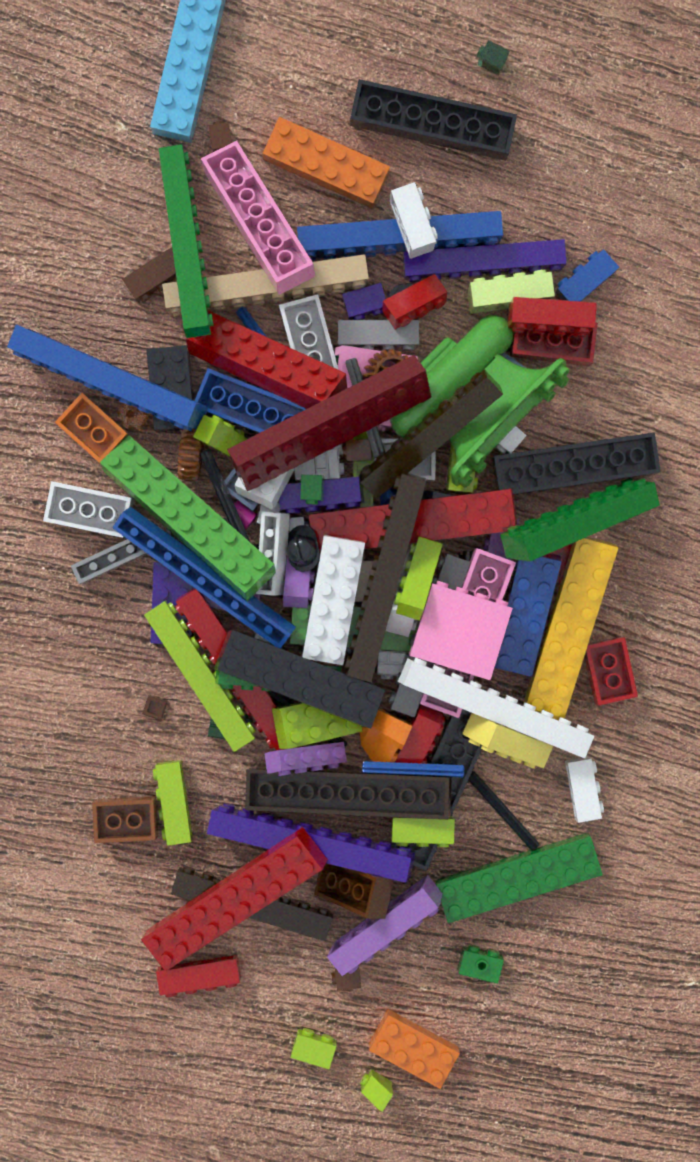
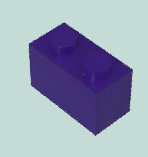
(364, 302)

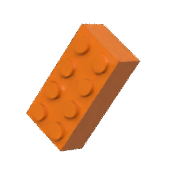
(414, 1048)

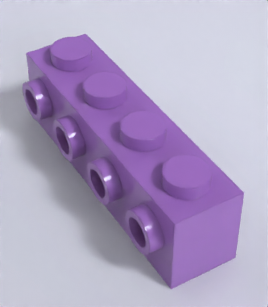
(305, 757)

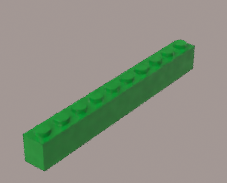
(184, 241)

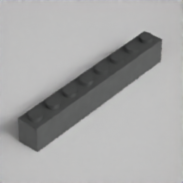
(453, 573)

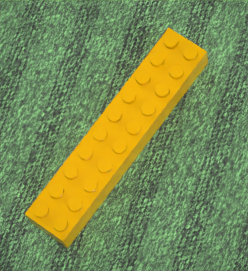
(570, 625)

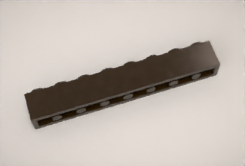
(431, 433)
(280, 913)

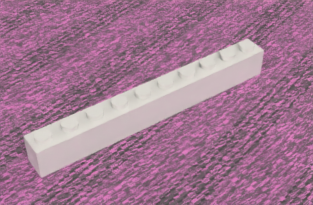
(496, 708)

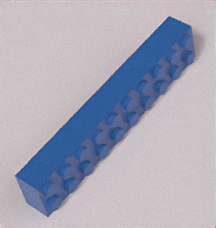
(385, 236)
(107, 378)

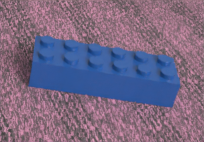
(243, 403)
(531, 601)

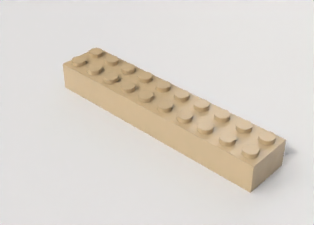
(256, 288)

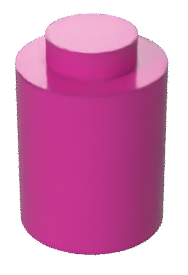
(246, 514)

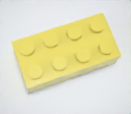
(507, 742)

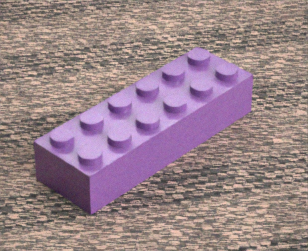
(376, 934)

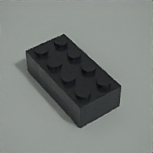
(172, 370)

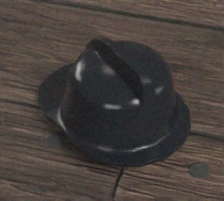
(303, 548)

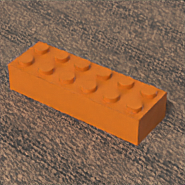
(326, 162)

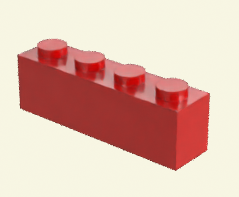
(199, 974)

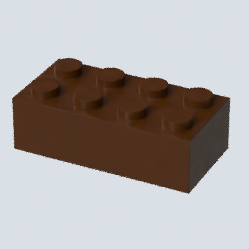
(355, 890)

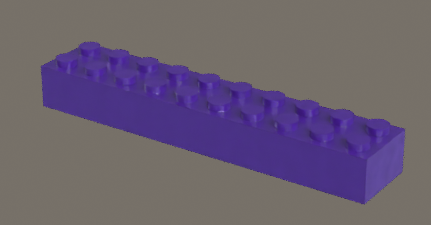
(339, 849)

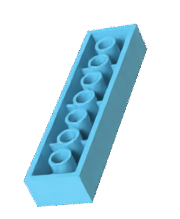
(186, 68)

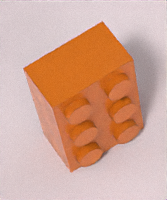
(91, 427)

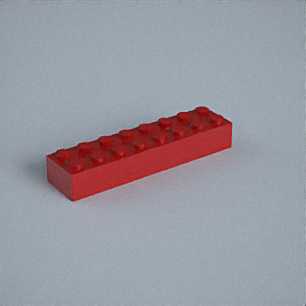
(267, 363)

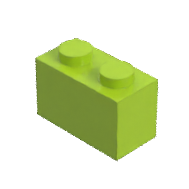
(314, 1048)

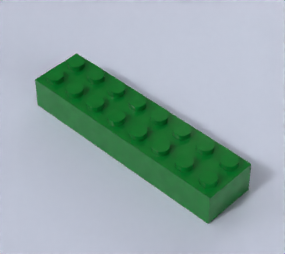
(579, 520)
(518, 877)

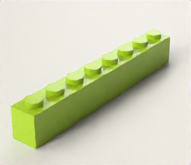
(200, 675)

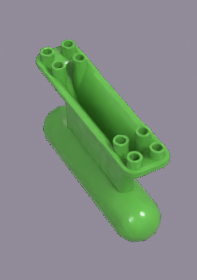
(454, 365)

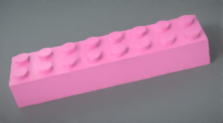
(258, 218)
(488, 576)

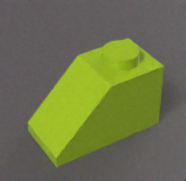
(376, 1089)

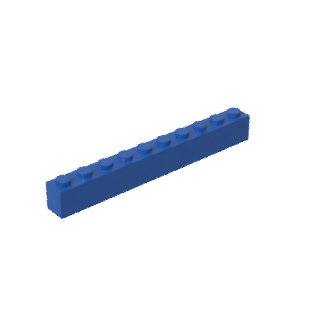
(200, 576)

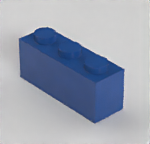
(587, 277)

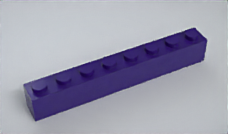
(486, 259)

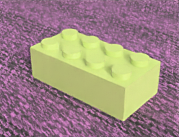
(498, 293)

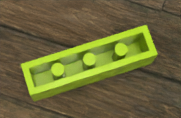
(418, 579)
(173, 802)

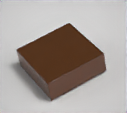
(155, 707)

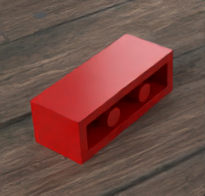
(415, 301)

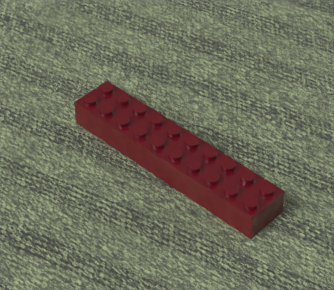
(330, 423)

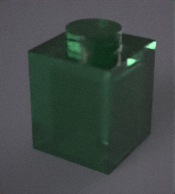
(492, 57)

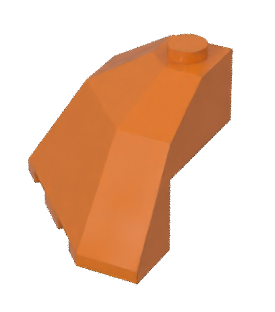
(385, 737)

